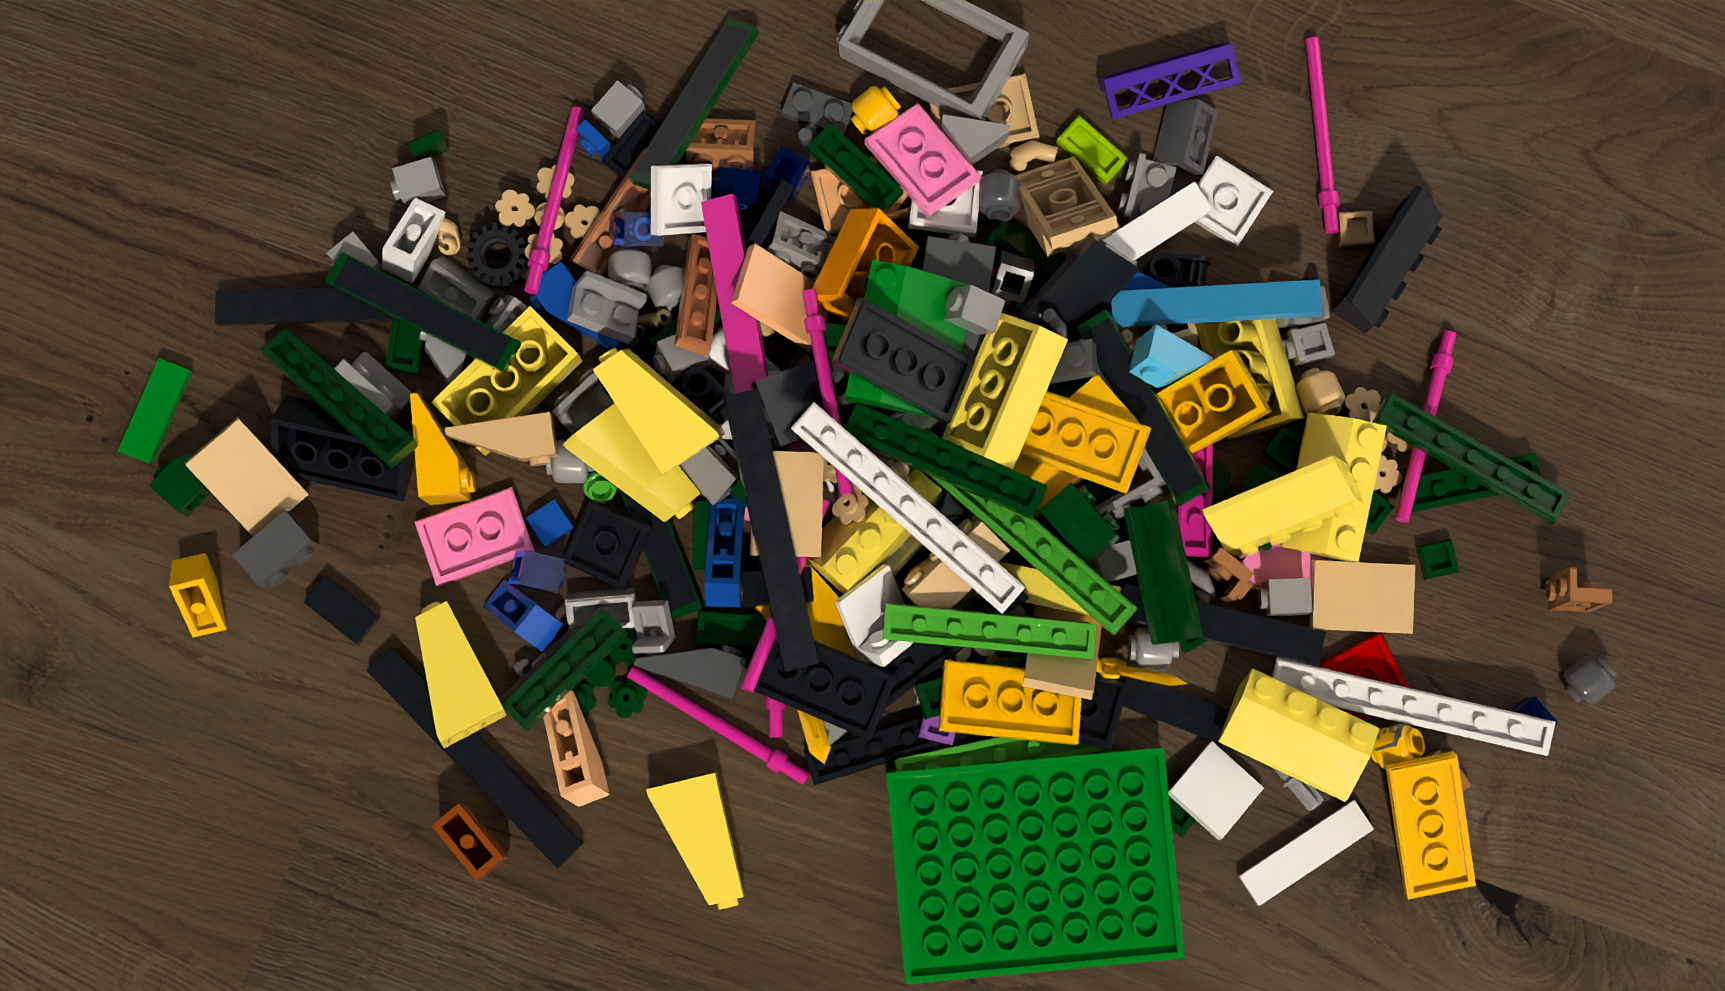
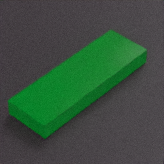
(155, 411)

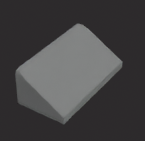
(456, 288)
(584, 605)

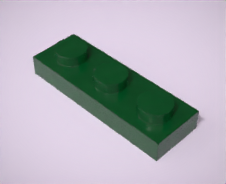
(854, 169)

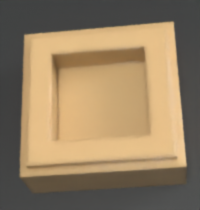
(1356, 229)

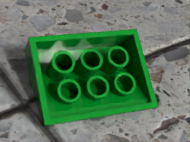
(918, 300)

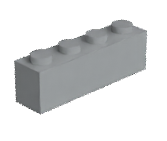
(713, 470)

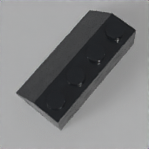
(1389, 261)
(324, 452)

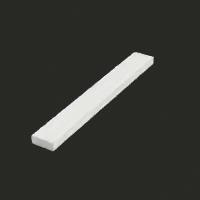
(908, 508)
(1418, 707)

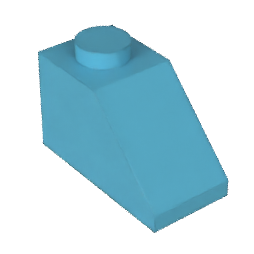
(1165, 358)

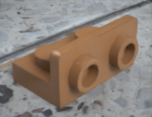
(724, 144)
(1226, 567)
(1564, 594)

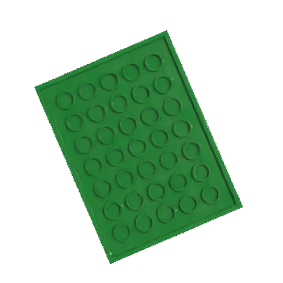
(1034, 865)

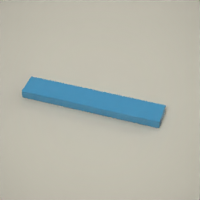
(1217, 303)

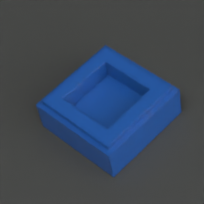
(550, 523)

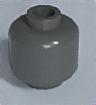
(999, 195)
(1589, 679)

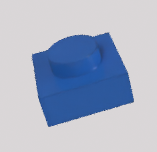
(591, 140)

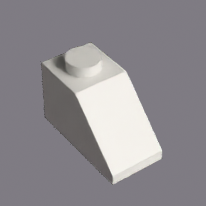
(412, 240)

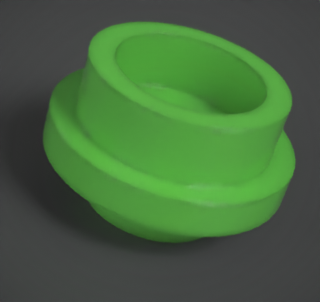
(598, 488)

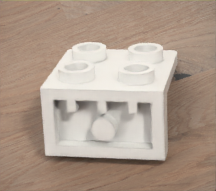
(864, 616)

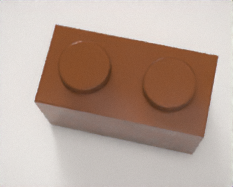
(470, 841)

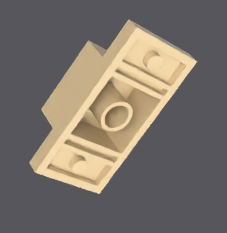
(1064, 206)

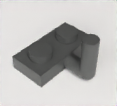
(816, 112)
(1078, 357)

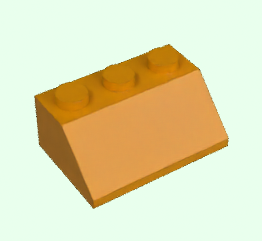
(845, 274)

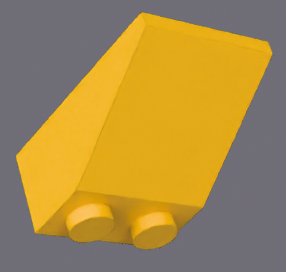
(1214, 401)
(439, 466)

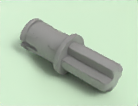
(1306, 794)

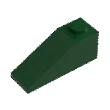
(179, 486)

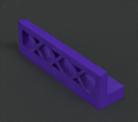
(1167, 67)

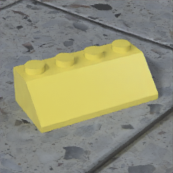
(1267, 362)
(536, 370)
(1005, 389)
(1360, 447)
(1284, 506)
(861, 547)
(1298, 734)

